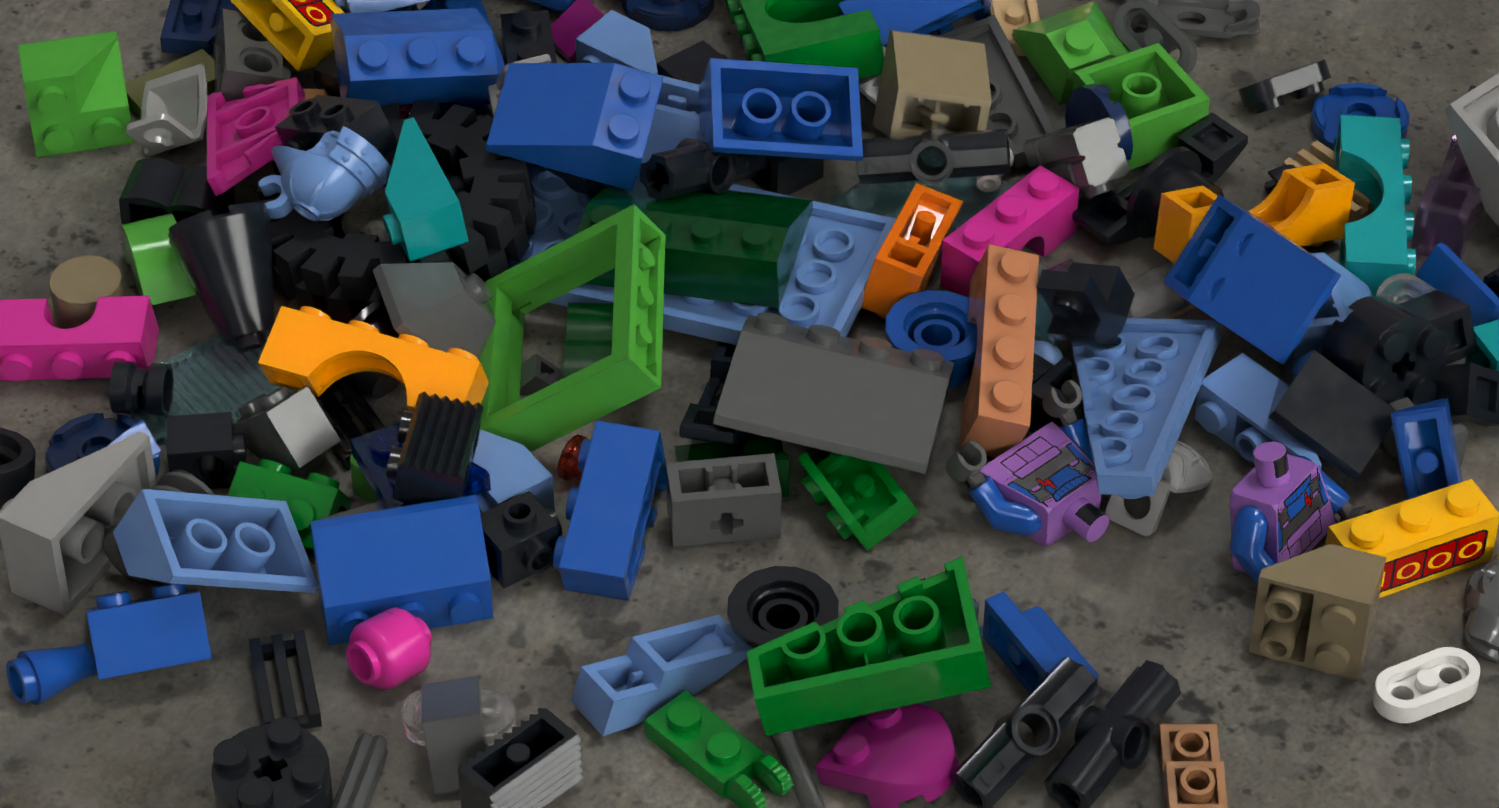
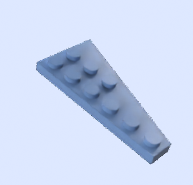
(1140, 397)

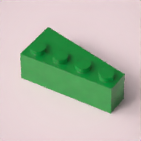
(874, 656)

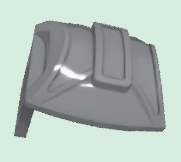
(172, 111)
(1184, 473)

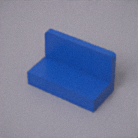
(1026, 640)

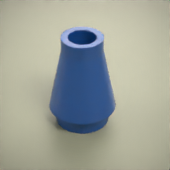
(46, 672)

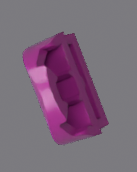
(893, 757)

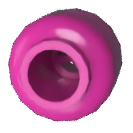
(389, 649)

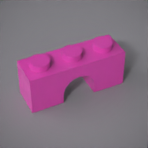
(1029, 214)
(37, 350)

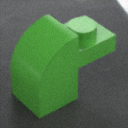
(153, 261)

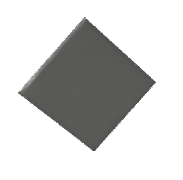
(537, 374)

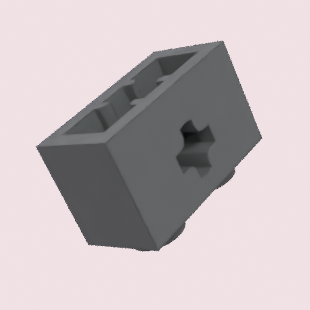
(723, 500)

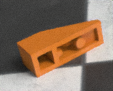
(910, 249)

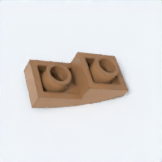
(1192, 766)

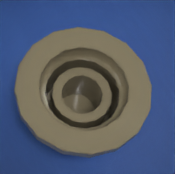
(78, 285)

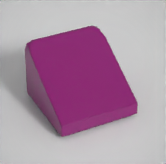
(572, 24)

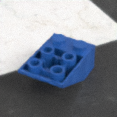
(1252, 279)

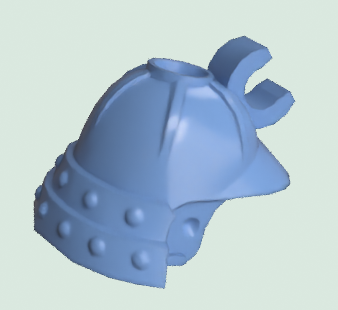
(325, 178)

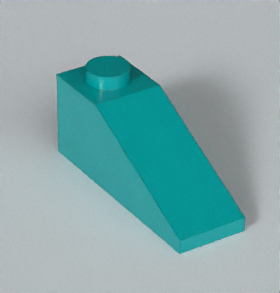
(420, 199)

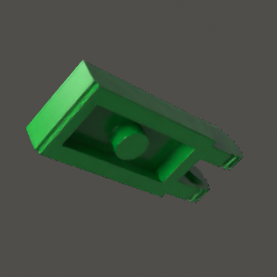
(716, 752)

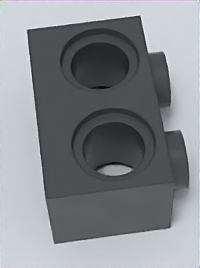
(244, 56)

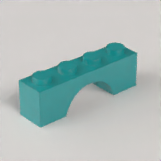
(1374, 158)

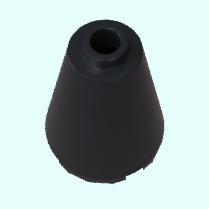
(230, 270)

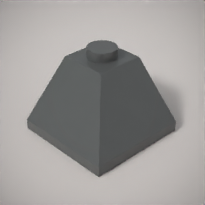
(437, 304)

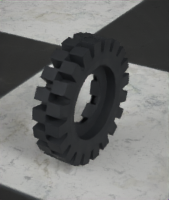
(496, 200)

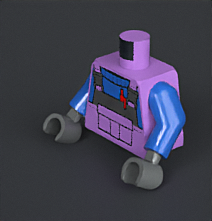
(1041, 483)
(1283, 509)

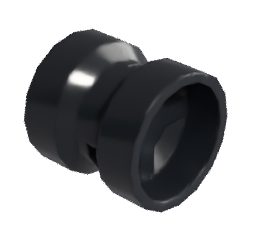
(141, 388)

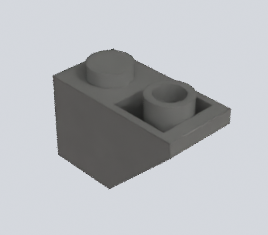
(286, 427)

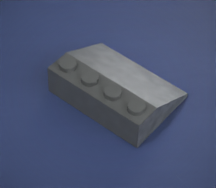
(835, 392)

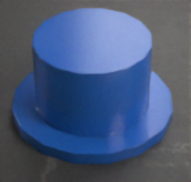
(936, 323)

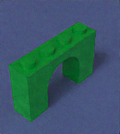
(807, 34)

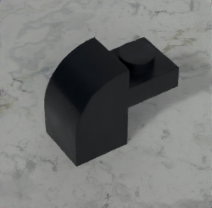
(1086, 302)

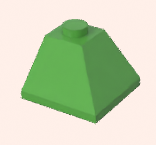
(1068, 43)

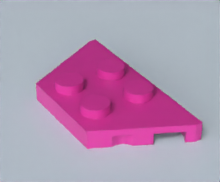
(244, 130)

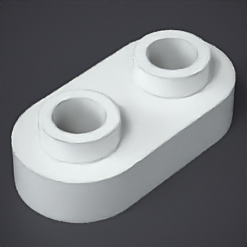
(1419, 687)

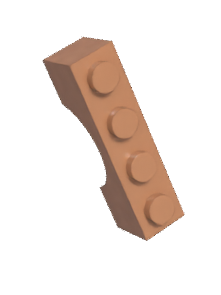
(1000, 387)

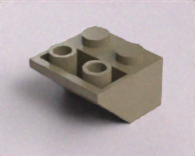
(932, 85)
(1318, 609)

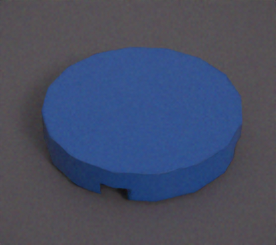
(1357, 100)

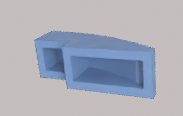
(655, 671)

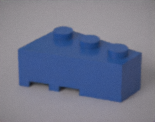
(916, 15)
(611, 510)

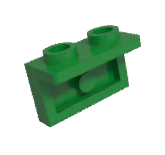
(862, 494)
(306, 499)

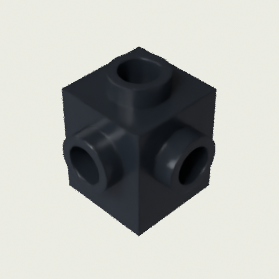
(519, 538)

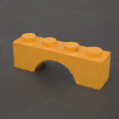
(1305, 206)
(318, 351)

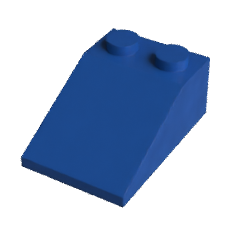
(577, 118)

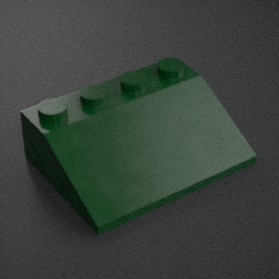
(715, 243)

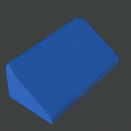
(1452, 276)
(1426, 447)

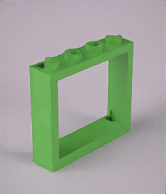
(632, 370)

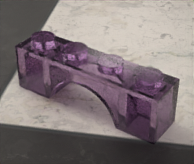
(1448, 206)

